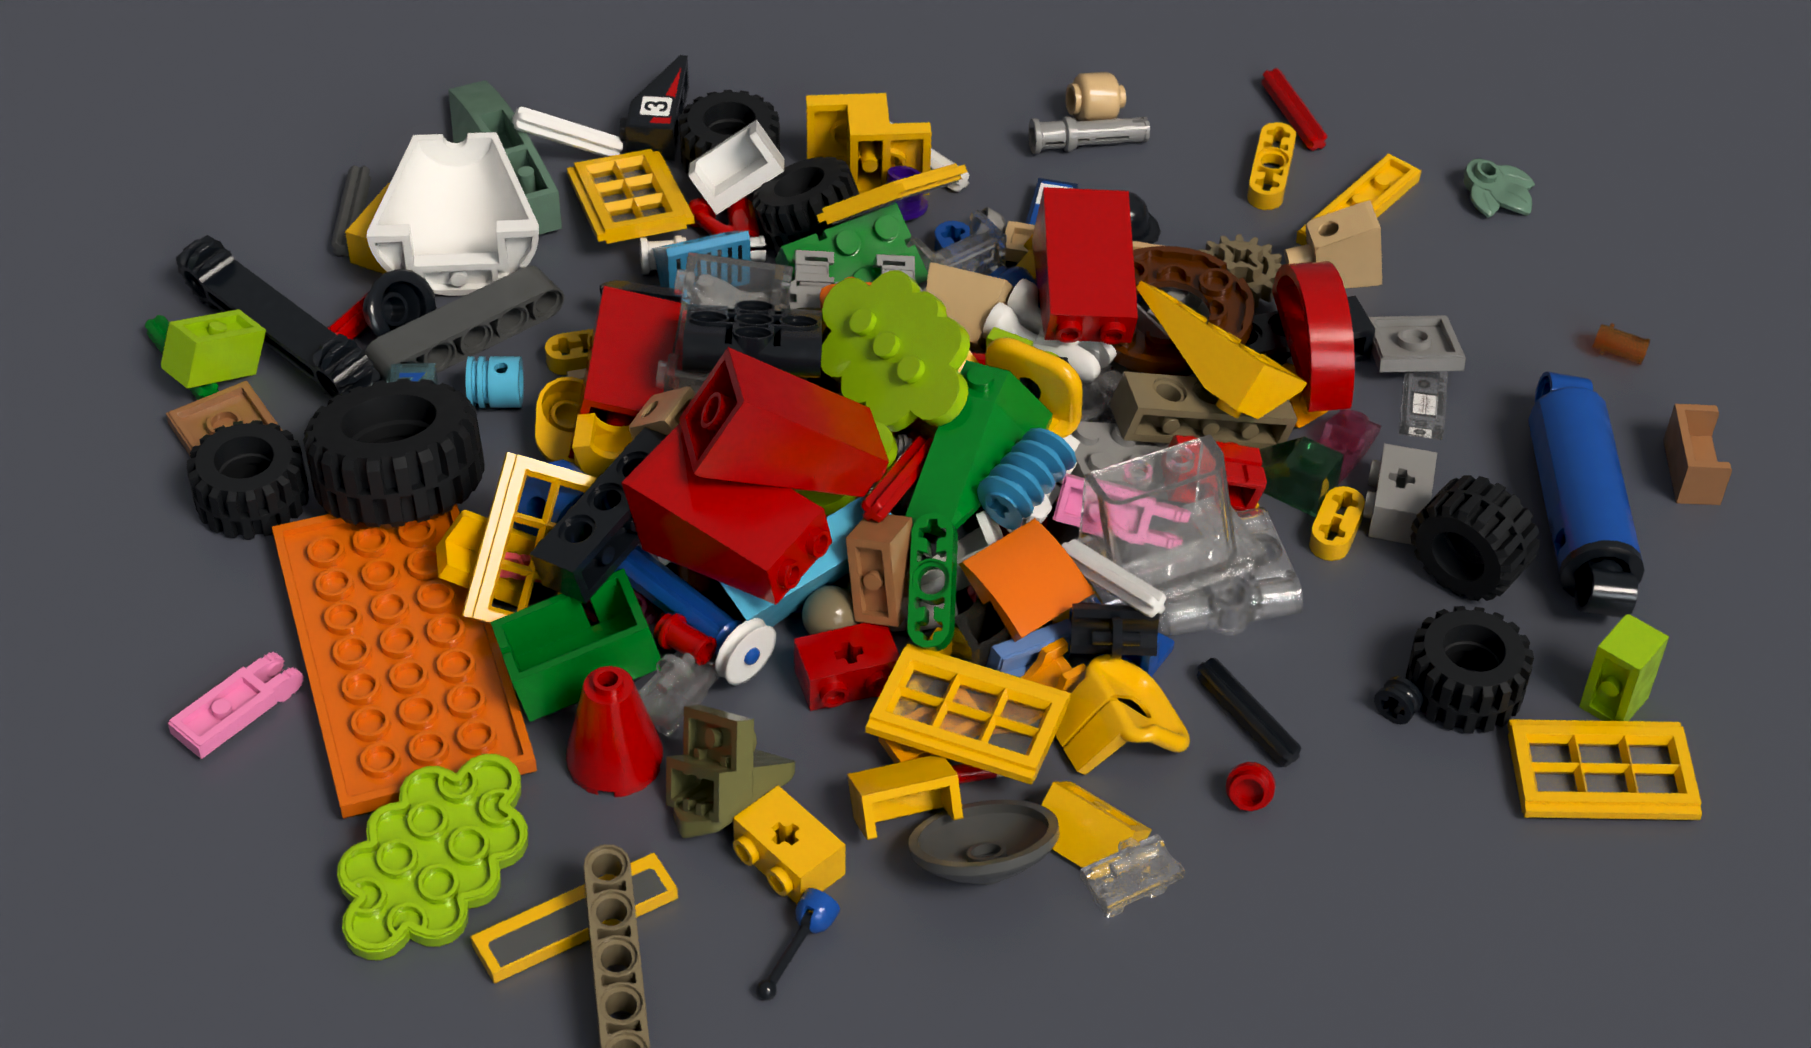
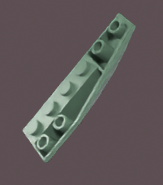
(483, 110)

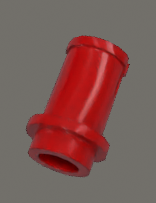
(675, 633)

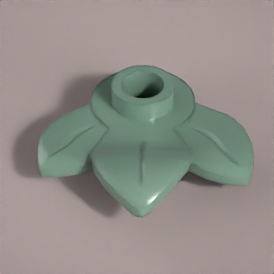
(1498, 187)

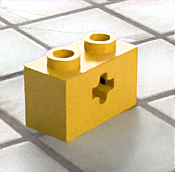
(788, 845)

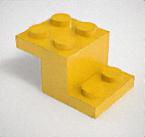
(861, 135)

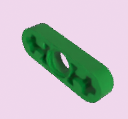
(945, 547)

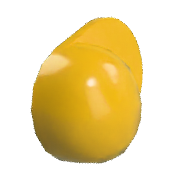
(556, 417)

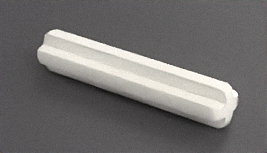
(566, 132)
(1116, 579)

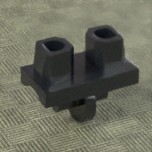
(1112, 630)

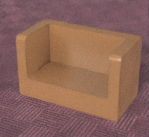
(1692, 455)
(880, 569)

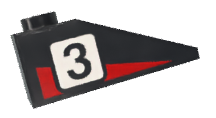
(656, 112)

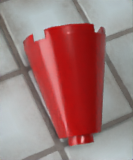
(613, 736)

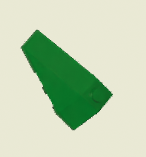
(974, 443)

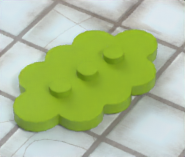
(895, 350)
(432, 856)

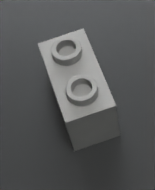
(1402, 490)

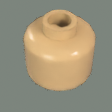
(1095, 96)

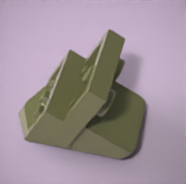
(719, 771)

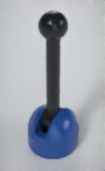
(814, 914)

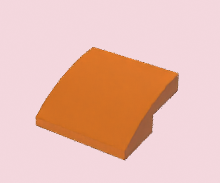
(1026, 578)

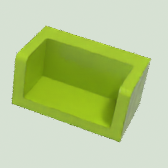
(212, 348)
(1623, 670)

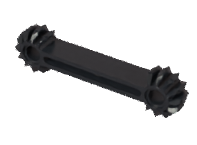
(290, 331)

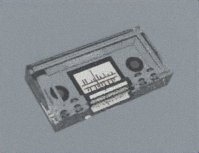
(1423, 404)

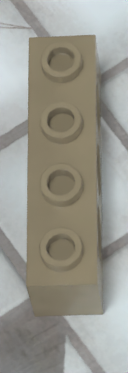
(1170, 405)

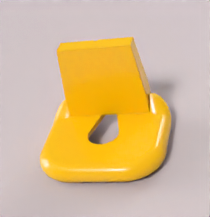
(1056, 378)
(1101, 724)

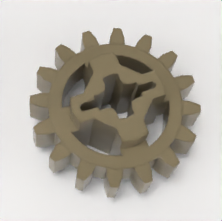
(1248, 261)

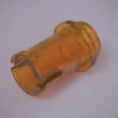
(1621, 343)

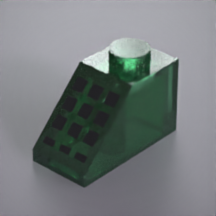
(1301, 472)

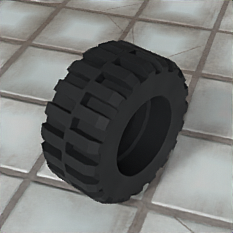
(394, 452)

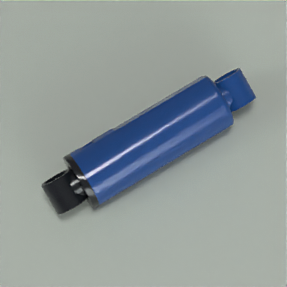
(1585, 496)

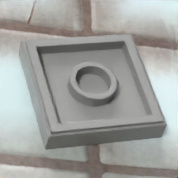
(1416, 344)

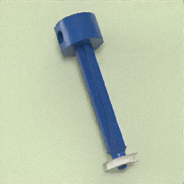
(740, 646)

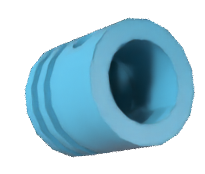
(495, 381)

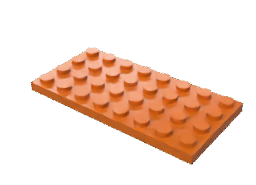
(392, 658)

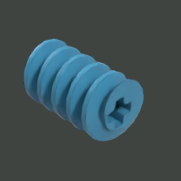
(1025, 477)

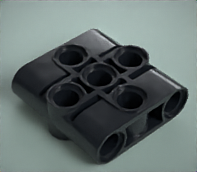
(780, 338)

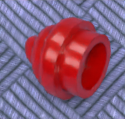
(1250, 786)

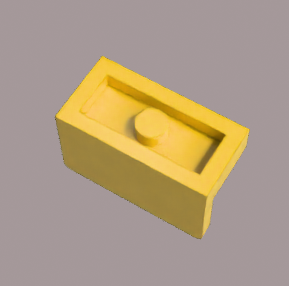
(460, 548)
(1089, 825)

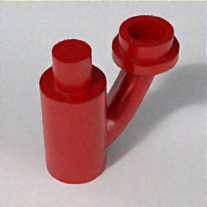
(740, 217)

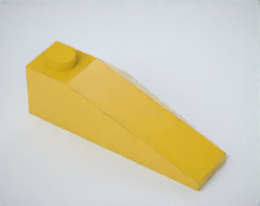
(1224, 366)

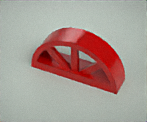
(1318, 332)

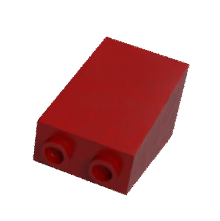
(1085, 265)
(624, 355)
(780, 431)
(724, 529)

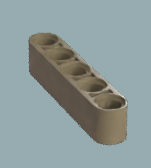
(615, 946)

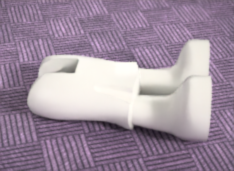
(1023, 318)

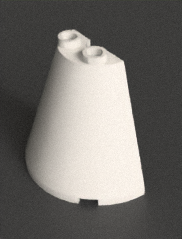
(454, 215)

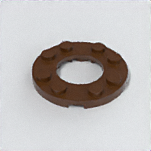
(1203, 275)

